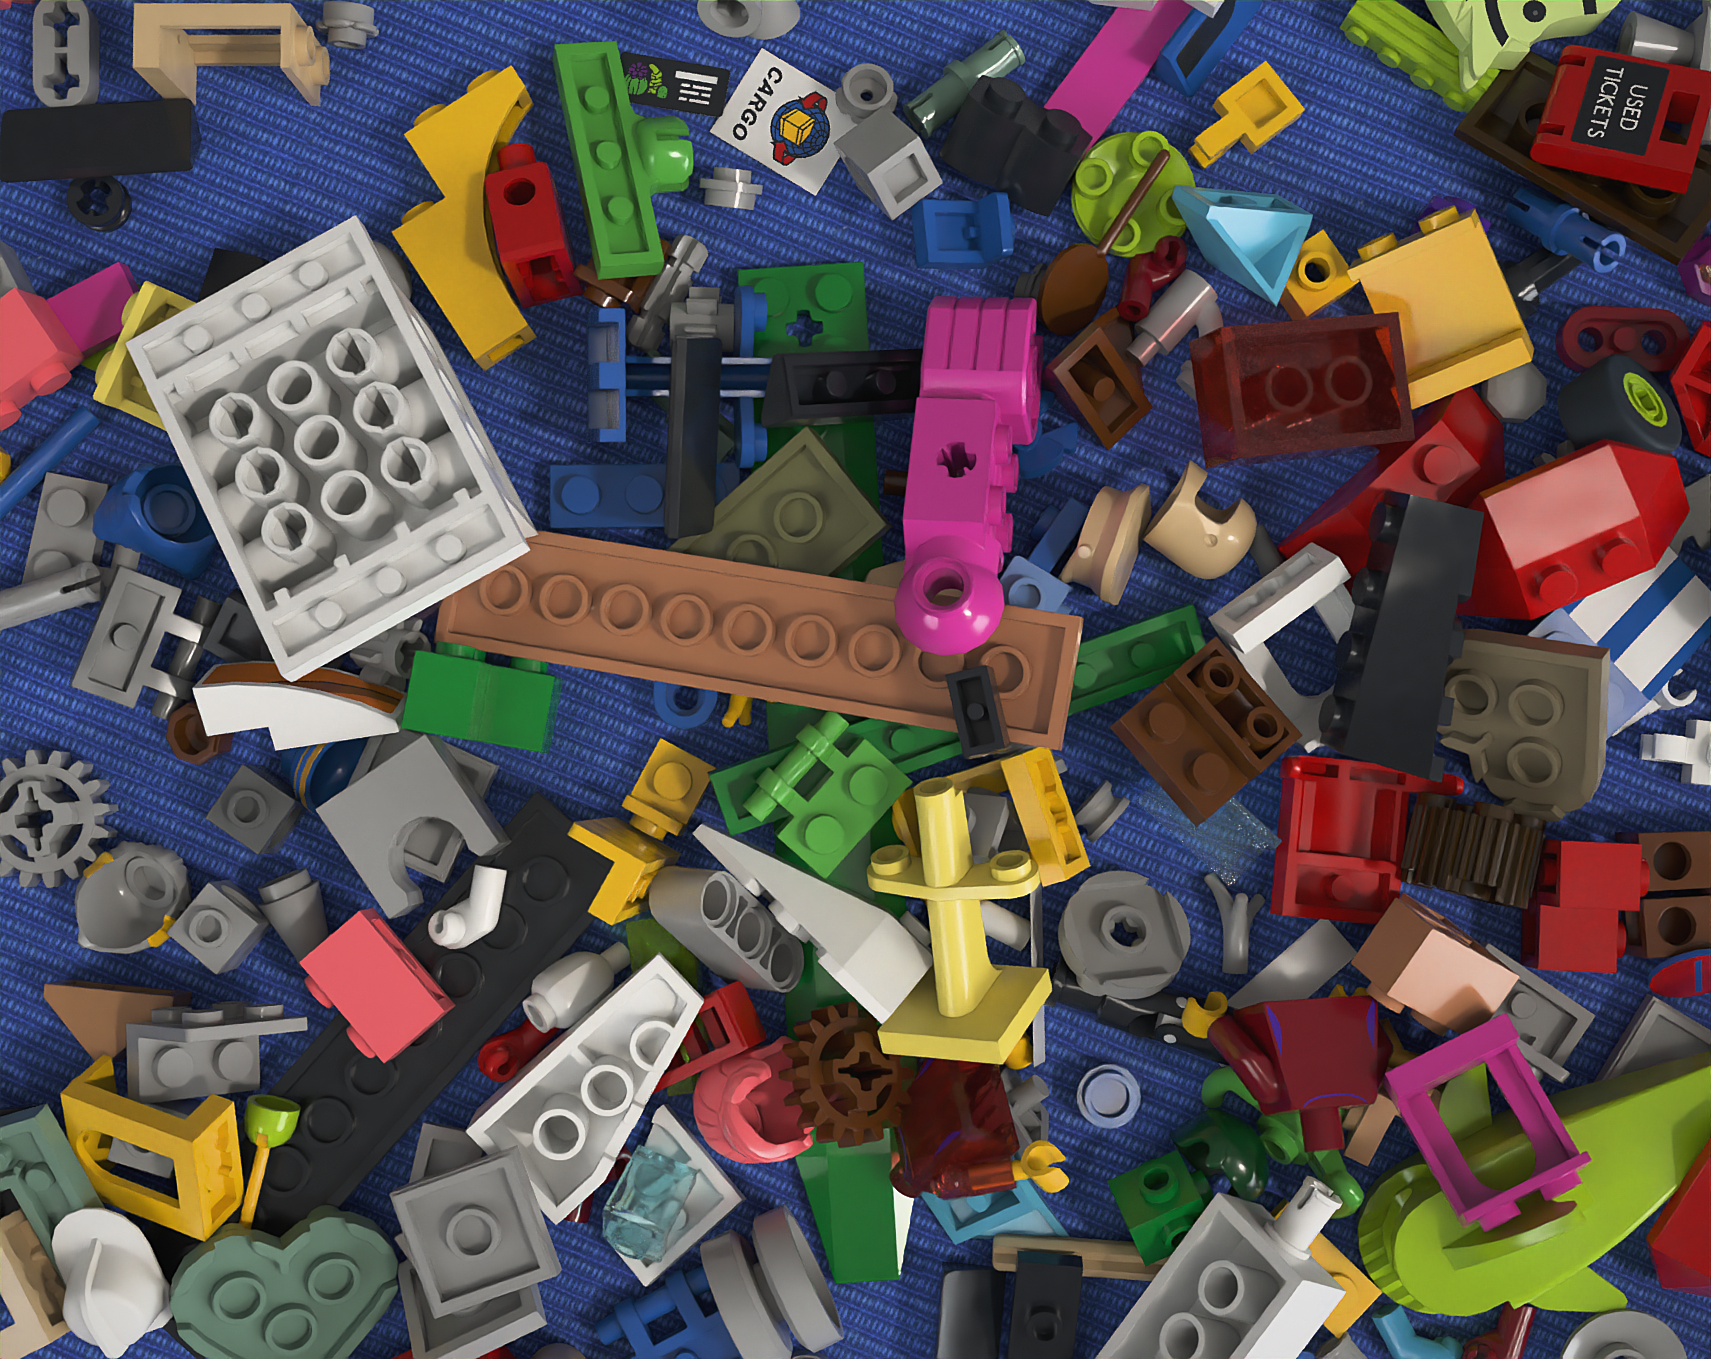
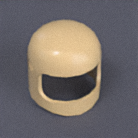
(1197, 535)

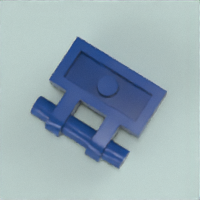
(700, 1338)

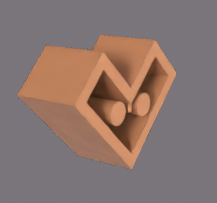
(1433, 968)

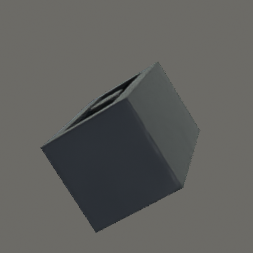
(978, 712)

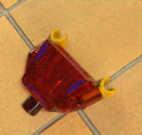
(962, 1135)

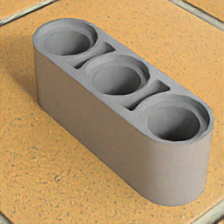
(726, 928)

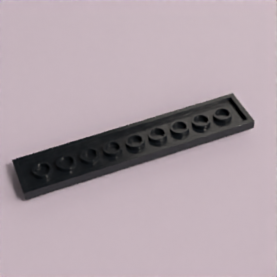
(362, 1107)

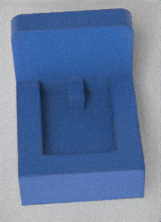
(963, 232)

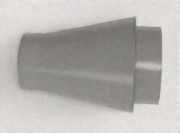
(295, 911)

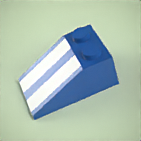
(1645, 621)

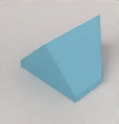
(1246, 234)
(1006, 1212)

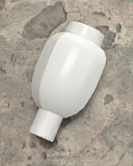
(573, 987)

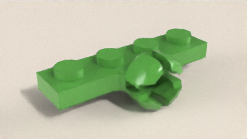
(618, 159)

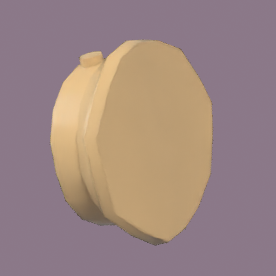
(1110, 542)

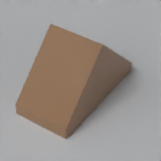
(100, 1010)

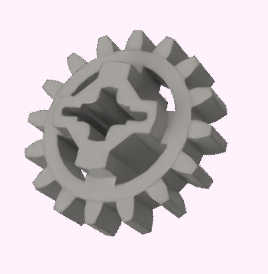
(52, 842)

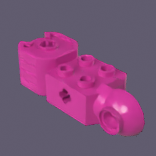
(972, 405)

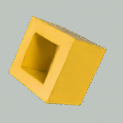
(1306, 298)

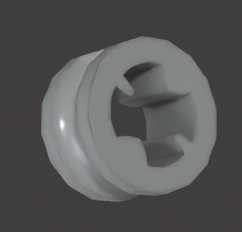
(1100, 811)

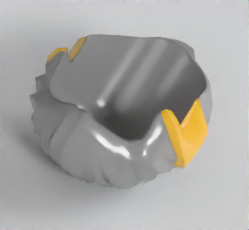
(131, 898)

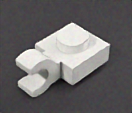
(1690, 751)

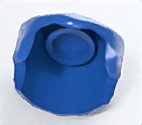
(159, 517)

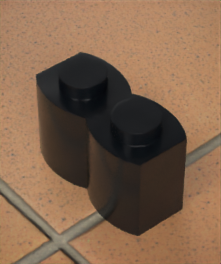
(1015, 144)

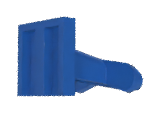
(617, 376)

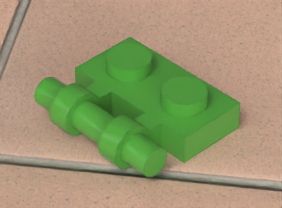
(840, 806)

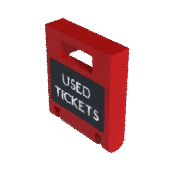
(1610, 114)

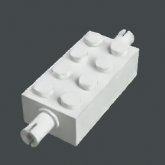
(1237, 1285)

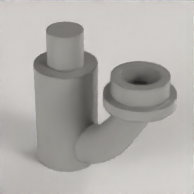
(1181, 306)

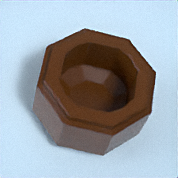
(189, 739)

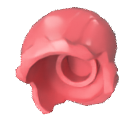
(743, 1107)

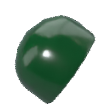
(1225, 1146)

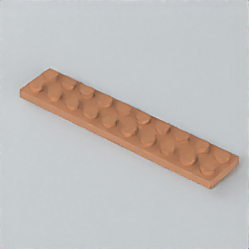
(755, 634)

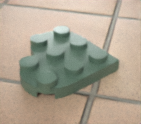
(286, 1295)

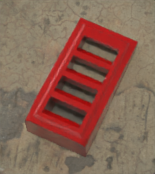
(731, 1027)

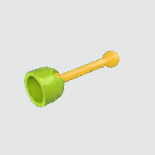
(268, 1124)

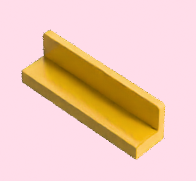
(635, 866)

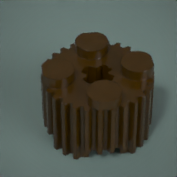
(1473, 850)

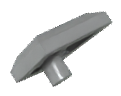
(1025, 1104)

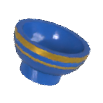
(321, 770)

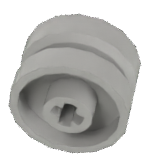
(765, 1292)

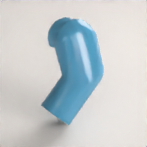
(1404, 1342)

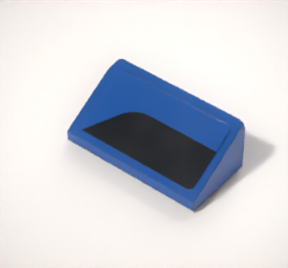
(1201, 44)

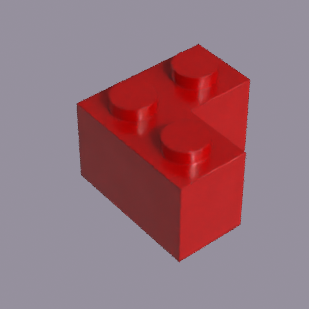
(1576, 905)

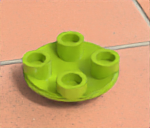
(1108, 179)

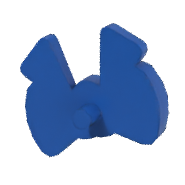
(1047, 448)

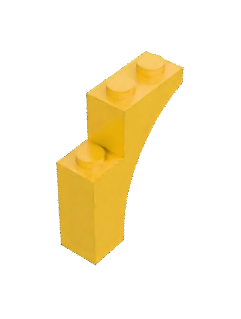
(455, 238)

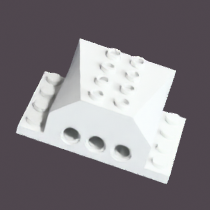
(330, 448)

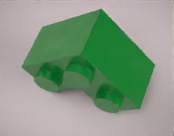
(475, 701)

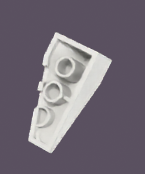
(855, 937)
(589, 1087)

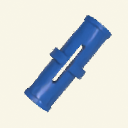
(1565, 229)

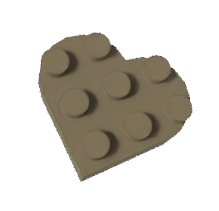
(1530, 719)

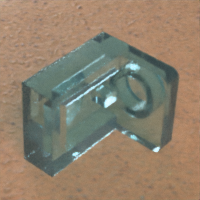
(646, 1204)

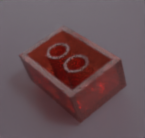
(1301, 389)

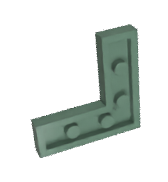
(42, 1172)

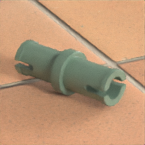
(948, 94)

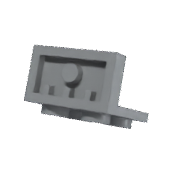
(202, 1050)

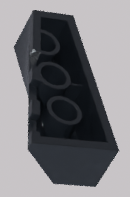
(1403, 635)

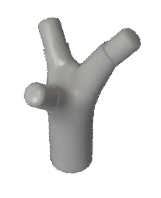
(1236, 924)

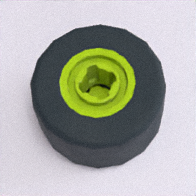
(1621, 404)

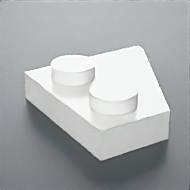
(708, 1203)

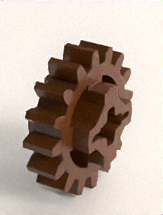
(842, 1106)

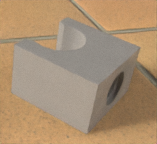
(388, 803)

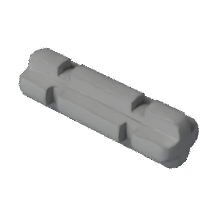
(672, 285)

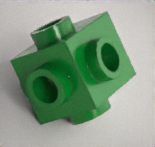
(1160, 1203)

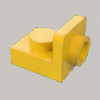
(668, 791)

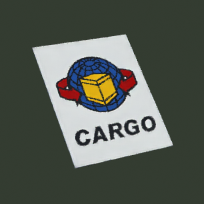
(784, 122)

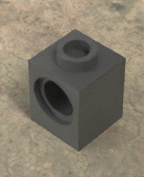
(257, 809)

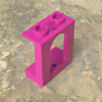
(1554, 1150)

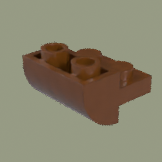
(1206, 731)

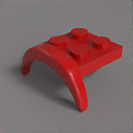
(1343, 837)

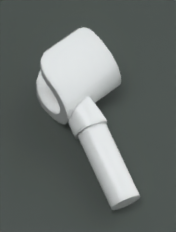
(1661, 701)

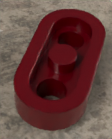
(1621, 332)

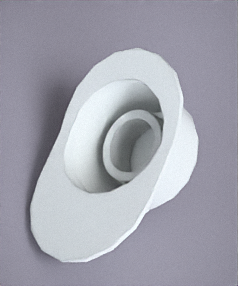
(110, 1279)

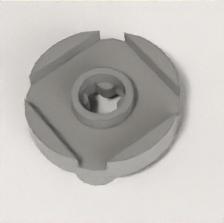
(1104, 964)

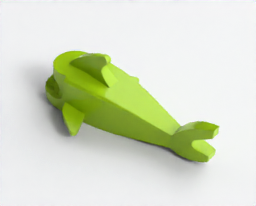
(1641, 1143)

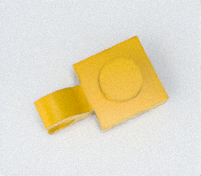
(1249, 112)

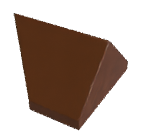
(1099, 380)

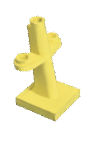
(963, 1001)

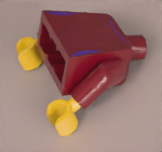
(1301, 1055)

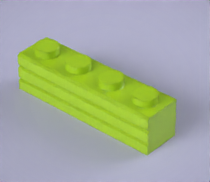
(1414, 47)

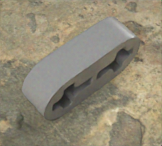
(51, 53)

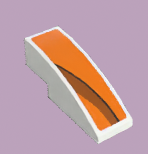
(300, 713)

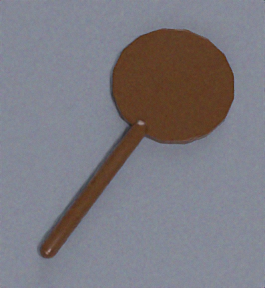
(1079, 274)

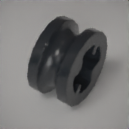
(118, 202)

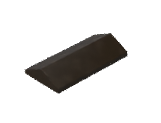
(1658, 219)

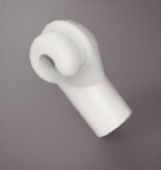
(473, 916)

